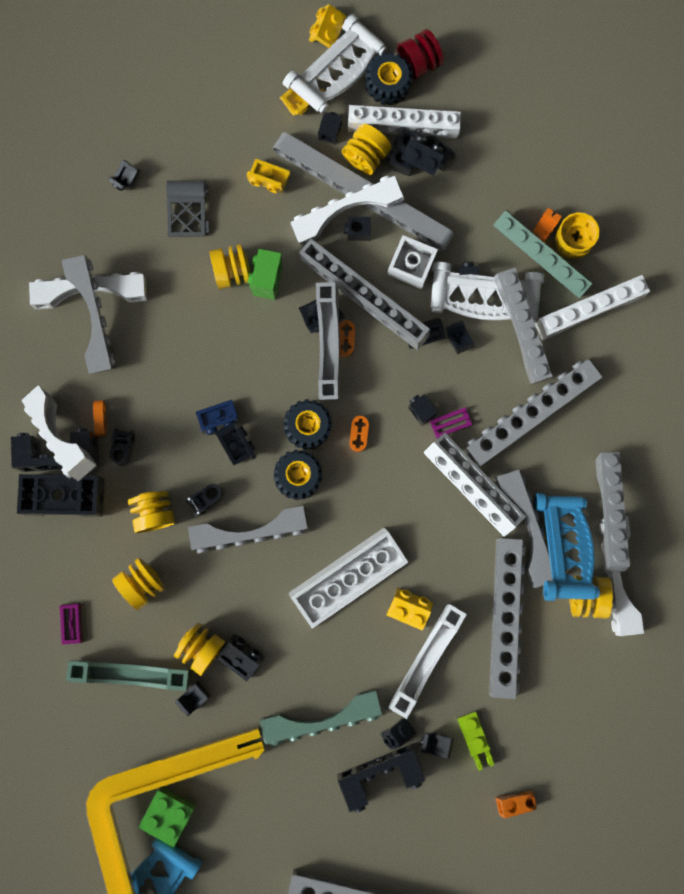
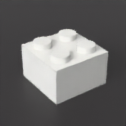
(412, 262)

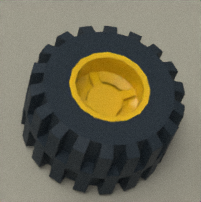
(388, 78)
(307, 424)
(297, 474)

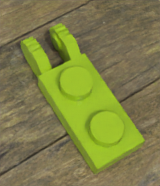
(475, 738)

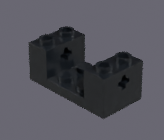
(27, 451)
(79, 497)
(351, 783)

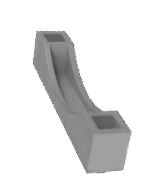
(518, 309)
(328, 316)
(98, 354)
(288, 521)
(615, 529)
(538, 567)

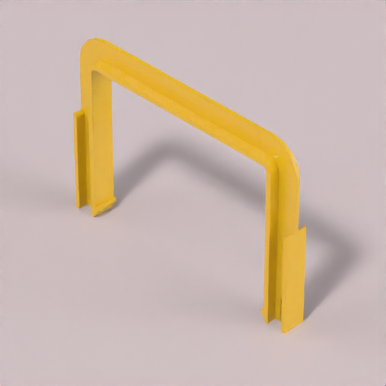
(146, 778)

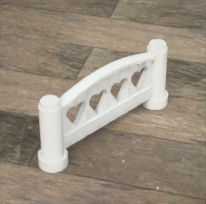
(306, 84)
(446, 282)

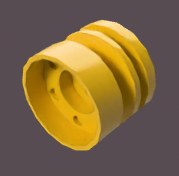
(366, 149)
(577, 225)
(229, 266)
(151, 511)
(135, 586)
(600, 606)
(199, 648)

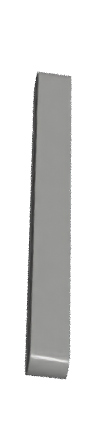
(347, 181)

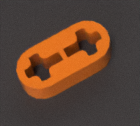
(351, 338)
(100, 417)
(354, 433)

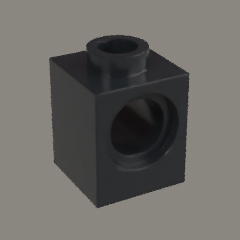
(330, 127)
(364, 223)
(422, 409)

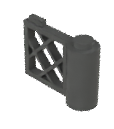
(188, 193)

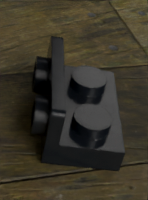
(240, 657)

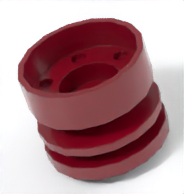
(421, 53)

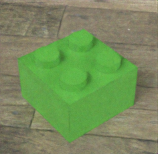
(266, 274)
(167, 816)

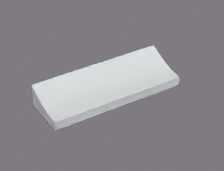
(348, 577)

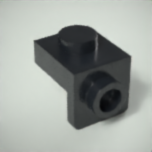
(124, 176)
(468, 268)
(459, 337)
(192, 698)
(398, 734)
(437, 745)

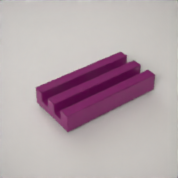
(465, 417)
(71, 624)

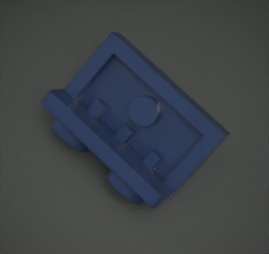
(217, 417)

